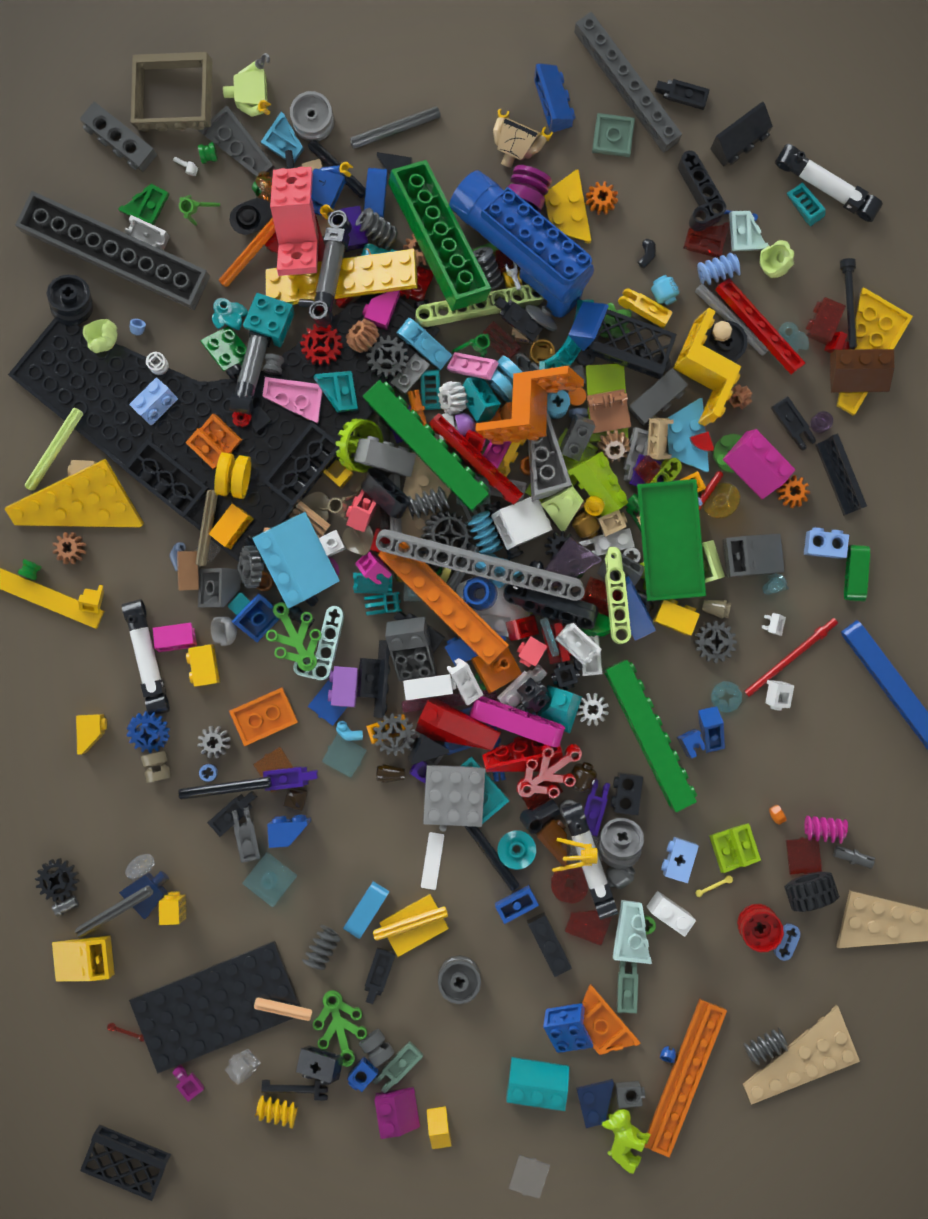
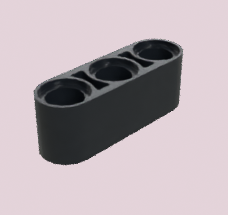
(385, 493)

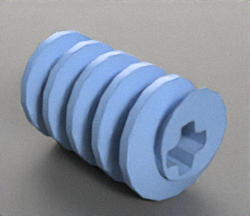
(718, 267)

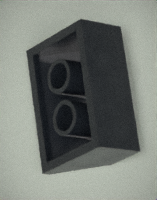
(742, 135)

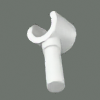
(191, 169)
(513, 273)

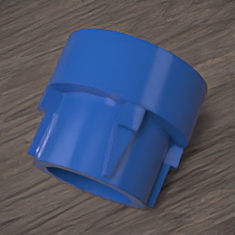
(472, 586)

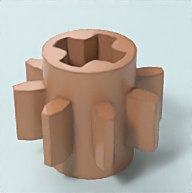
(741, 396)

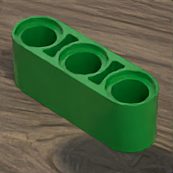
(857, 573)

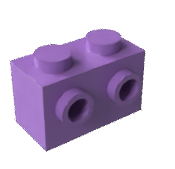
(344, 686)

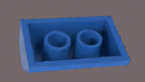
(553, 97)

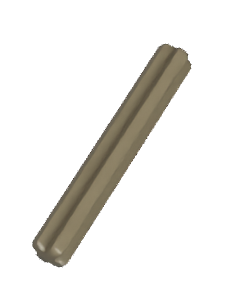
(206, 527)

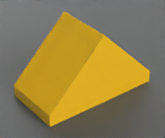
(438, 1127)

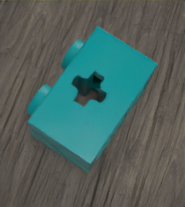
(481, 399)

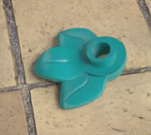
(230, 315)

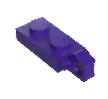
(290, 777)

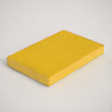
(412, 938)

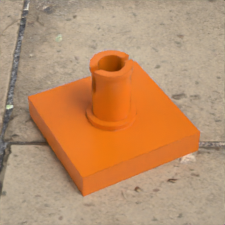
(499, 672)

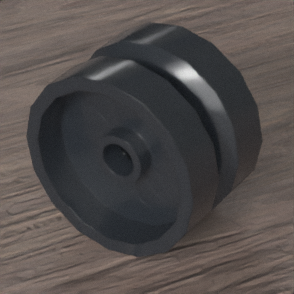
(69, 299)
(734, 347)

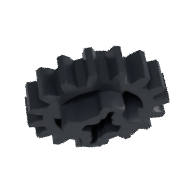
(49, 877)

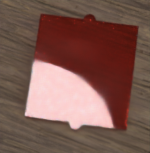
(803, 856)

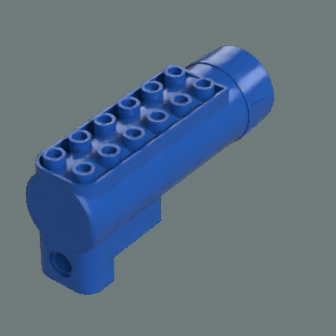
(546, 255)

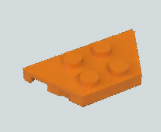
(604, 1025)

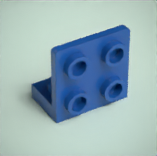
(566, 1028)

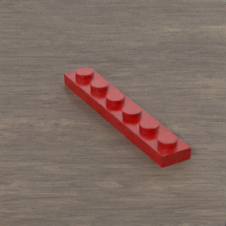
(760, 326)
(475, 458)

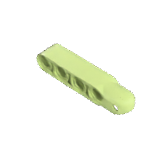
(622, 605)

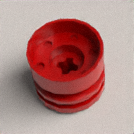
(770, 931)

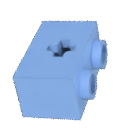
(683, 869)

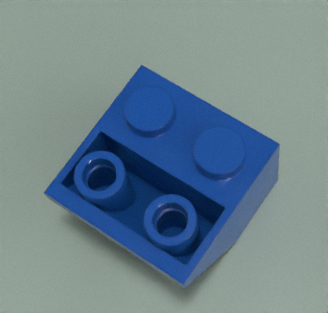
(284, 831)

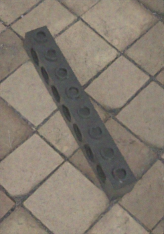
(627, 82)

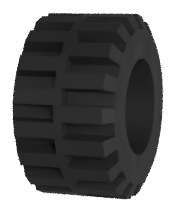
(811, 891)

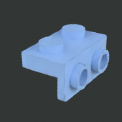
(153, 401)

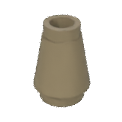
(718, 608)

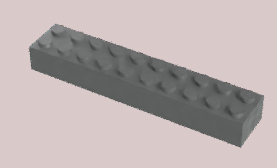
(112, 250)

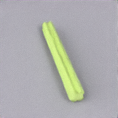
(53, 449)

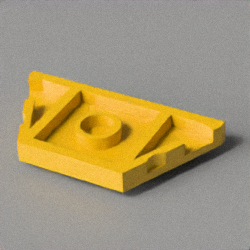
(567, 208)

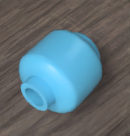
(665, 290)

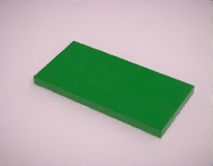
(671, 539)

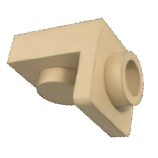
(612, 522)

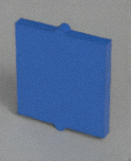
(324, 708)

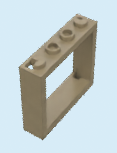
(170, 61)

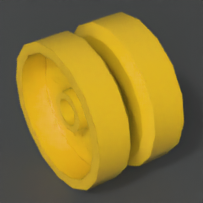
(232, 475)

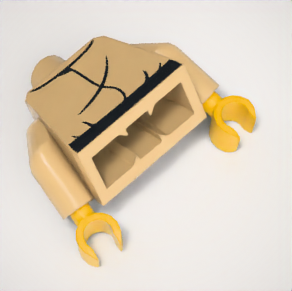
(517, 140)

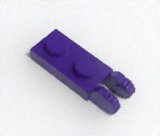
(595, 807)

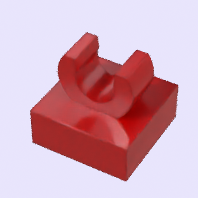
(838, 342)

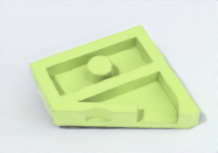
(563, 506)

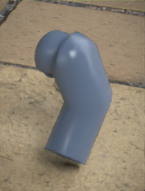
(173, 554)

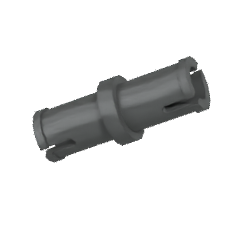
(854, 857)

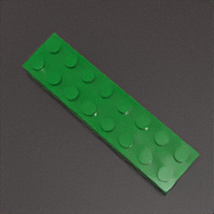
(439, 235)
(426, 446)
(650, 736)

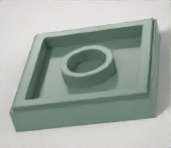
(613, 135)

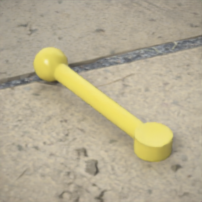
(728, 879)

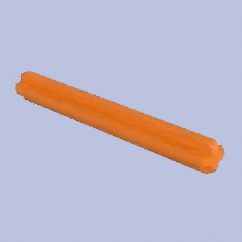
(246, 256)

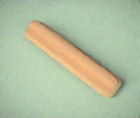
(283, 1009)

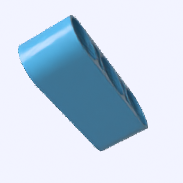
(366, 910)

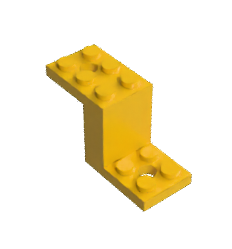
(707, 368)

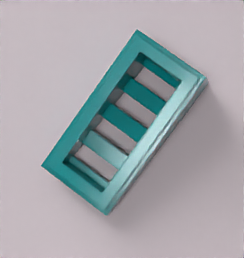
(806, 214)
(430, 406)

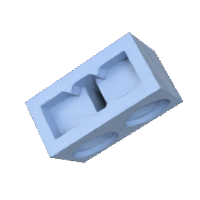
(826, 548)

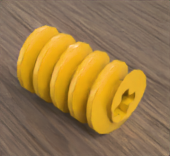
(276, 1111)

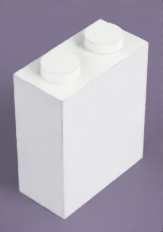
(521, 522)
(429, 687)
(671, 913)

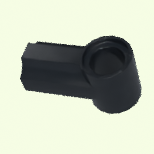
(535, 819)

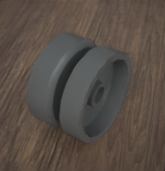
(457, 991)

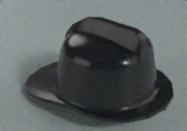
(250, 216)

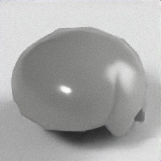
(223, 631)

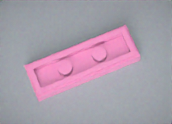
(472, 366)

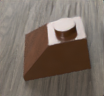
(549, 835)

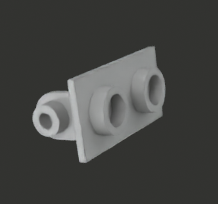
(415, 368)

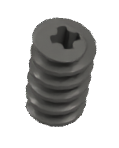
(377, 227)
(489, 266)
(427, 502)
(322, 949)
(766, 1046)

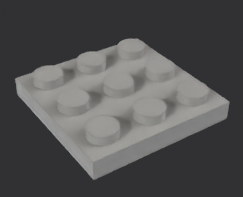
(454, 795)

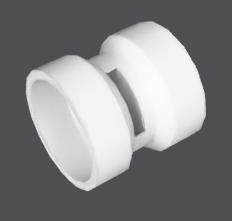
(158, 367)

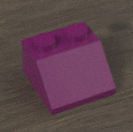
(396, 1112)

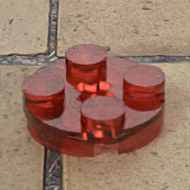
(568, 894)

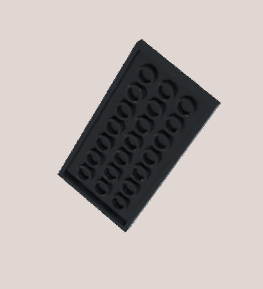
(213, 1006)

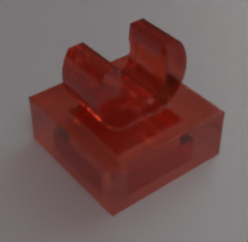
(647, 468)

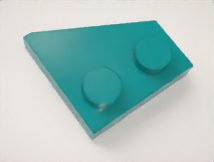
(338, 389)

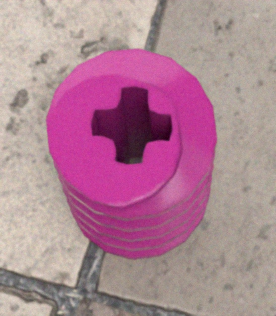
(826, 828)

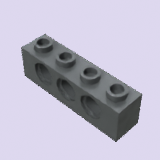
(96, 116)

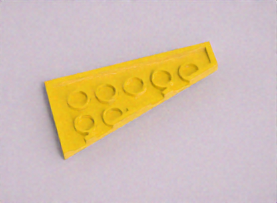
(877, 327)

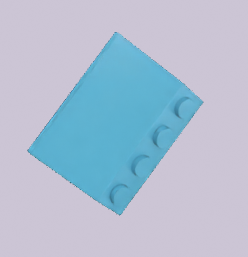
(296, 559)

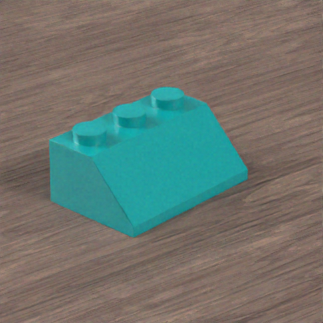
(538, 1084)

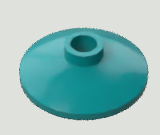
(519, 859)

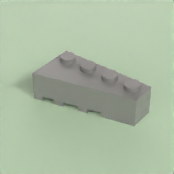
(547, 465)

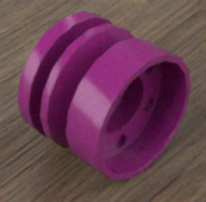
(530, 185)

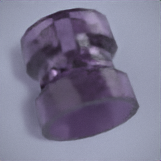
(825, 420)

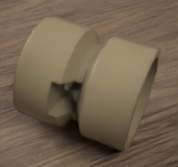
(155, 759)

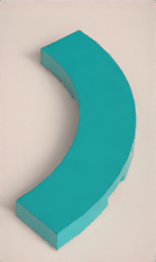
(568, 352)

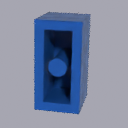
(516, 904)

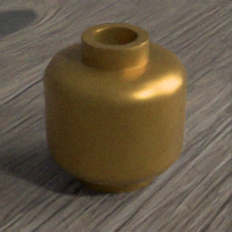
(585, 524)

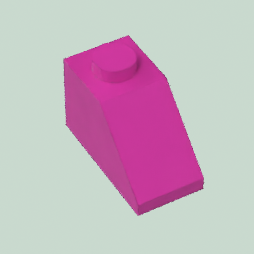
(381, 309)

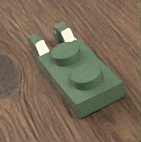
(627, 989)
(399, 1065)

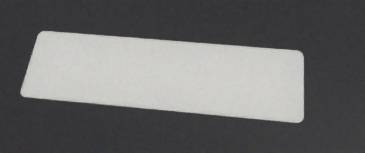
(432, 860)

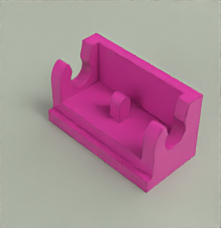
(372, 566)
(174, 637)

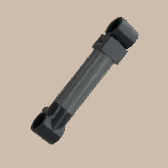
(336, 242)
(242, 398)

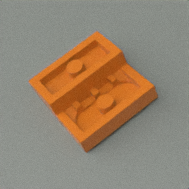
(213, 439)

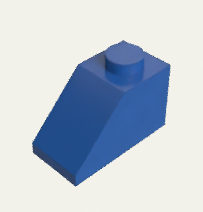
(711, 729)

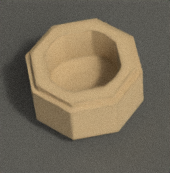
(722, 331)

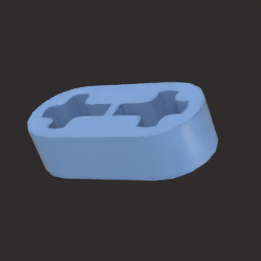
(791, 943)

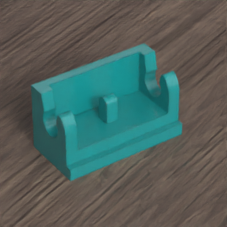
(366, 585)

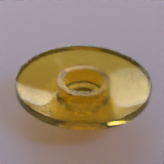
(722, 493)

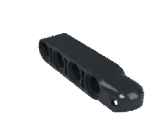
(553, 607)

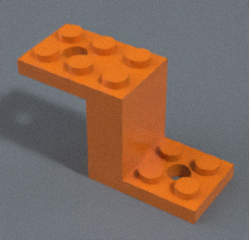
(530, 404)

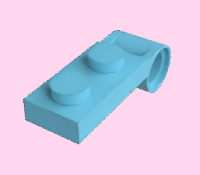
(424, 343)

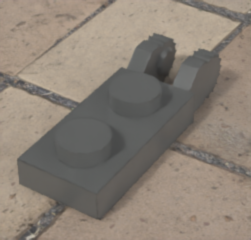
(245, 837)

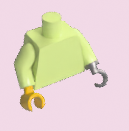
(250, 88)

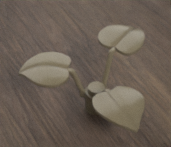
(353, 540)

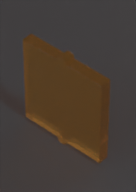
(273, 761)

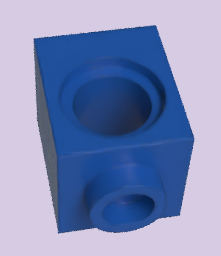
(365, 1066)

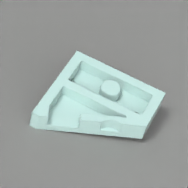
(745, 232)

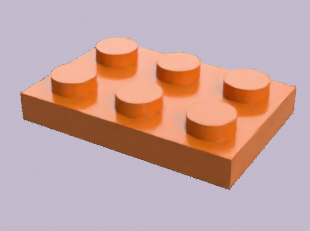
(263, 716)

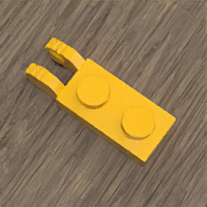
(645, 307)

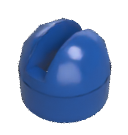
(668, 1055)

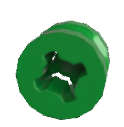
(207, 153)
(29, 569)

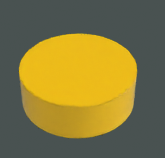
(594, 505)

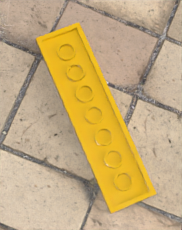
(357, 277)

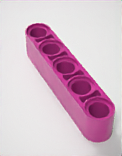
(517, 721)

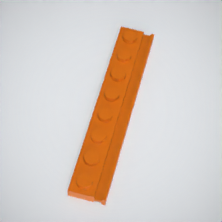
(447, 605)
(685, 1077)

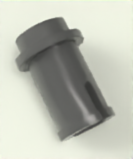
(65, 905)

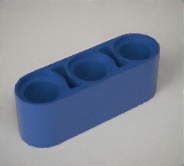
(376, 190)

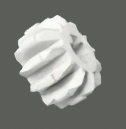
(452, 397)
(599, 709)

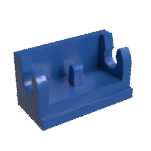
(689, 741)

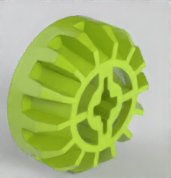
(348, 444)

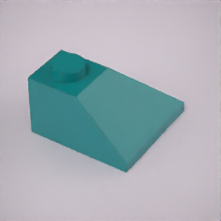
(561, 707)

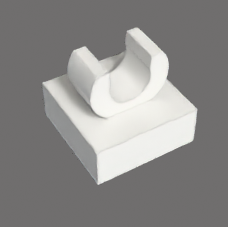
(776, 624)

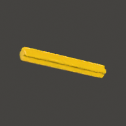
(410, 923)

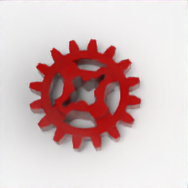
(317, 350)

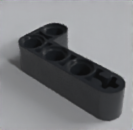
(690, 167)

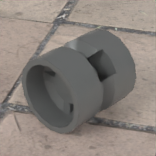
(378, 1049)

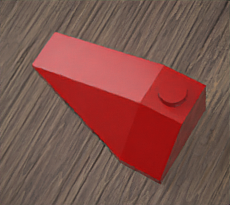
(513, 756)

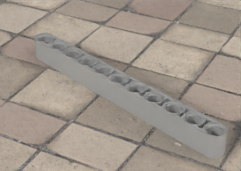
(470, 565)

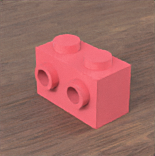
(361, 511)
(530, 651)

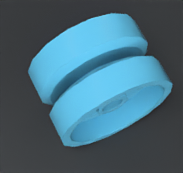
(503, 378)

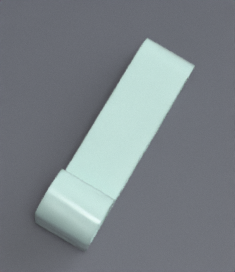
(325, 642)

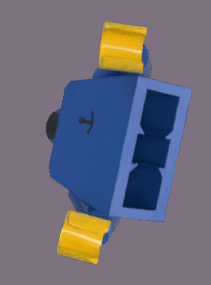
(327, 187)

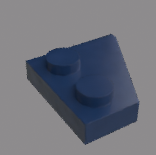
(595, 1102)

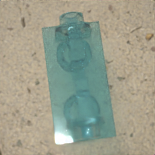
(775, 584)

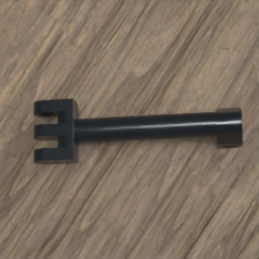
(315, 1089)

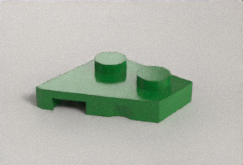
(146, 204)

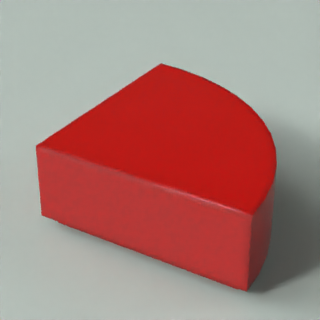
(702, 441)

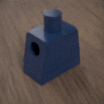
(148, 905)

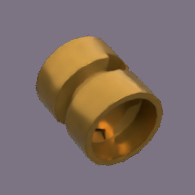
(541, 351)

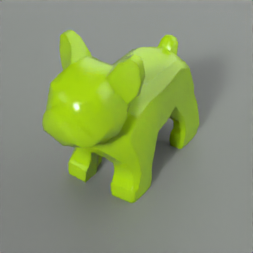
(626, 1138)

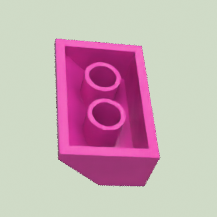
(758, 463)

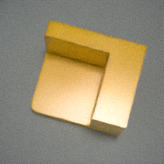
(338, 474)
(91, 600)

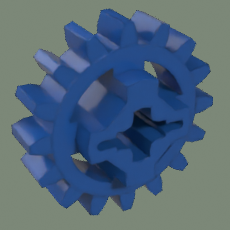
(145, 735)

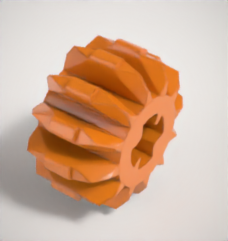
(603, 191)
(800, 490)

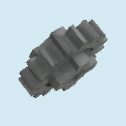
(393, 351)
(250, 566)
(715, 632)
(402, 734)

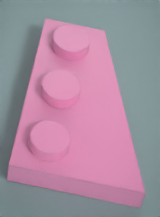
(295, 396)

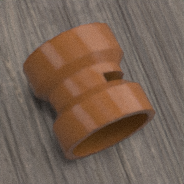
(266, 582)

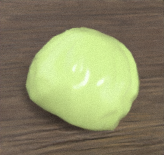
(777, 259)
(100, 335)

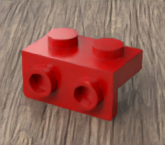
(563, 653)

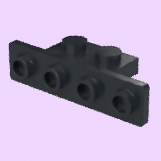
(374, 677)

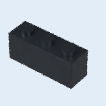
(549, 944)

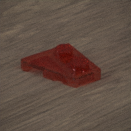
(588, 926)

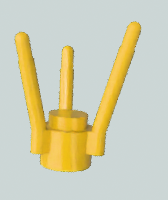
(588, 856)

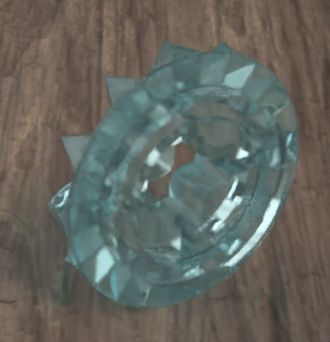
(719, 691)

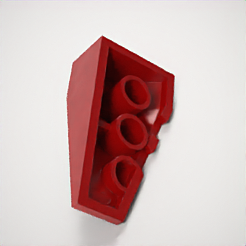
(450, 725)

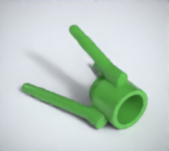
(190, 206)

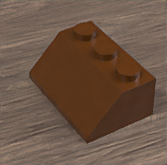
(861, 370)

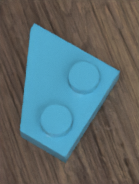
(282, 138)

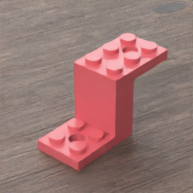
(294, 221)

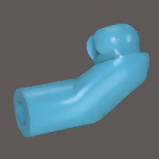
(346, 733)

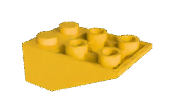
(83, 959)

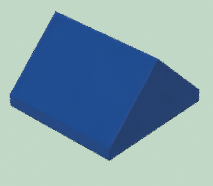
(587, 323)
(256, 617)

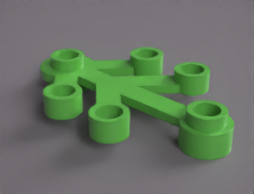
(295, 640)
(338, 1024)

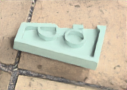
(631, 937)

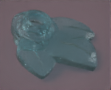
(797, 339)

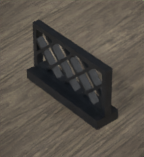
(631, 360)
(841, 474)
(130, 1149)

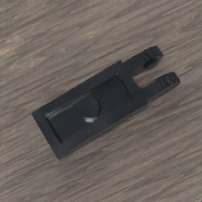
(793, 422)

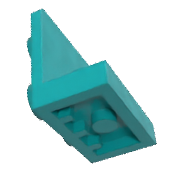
(270, 318)

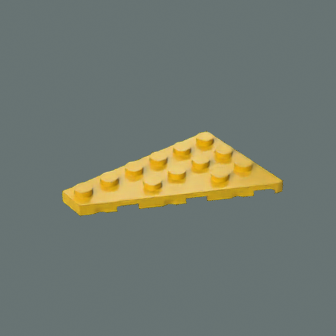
(82, 499)

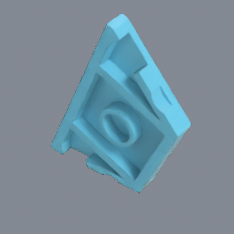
(683, 428)

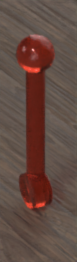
(111, 1026)

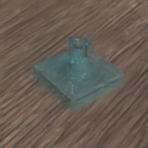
(269, 879)

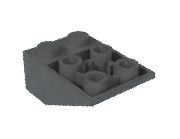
(753, 555)
(410, 648)

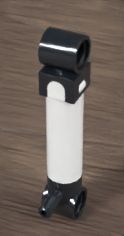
(854, 198)
(152, 685)
(594, 874)

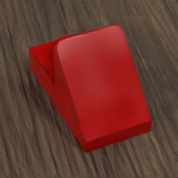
(522, 628)

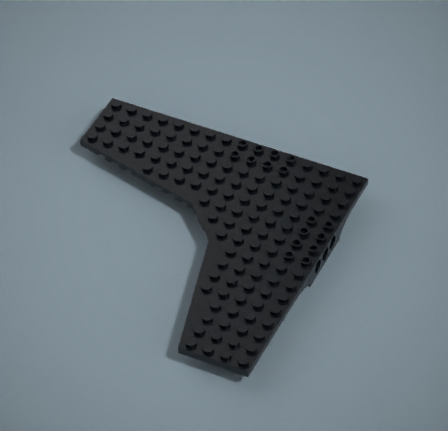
(284, 455)

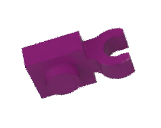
(189, 1084)

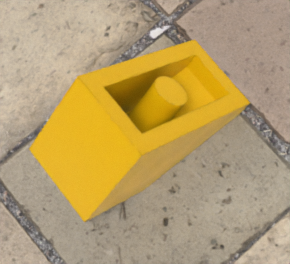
(89, 731)

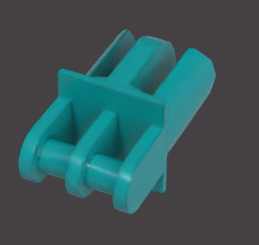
(396, 601)

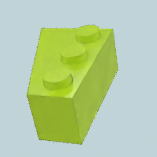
(600, 481)

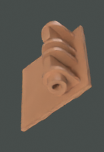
(609, 410)

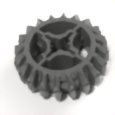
(448, 522)

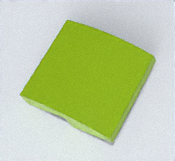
(735, 848)

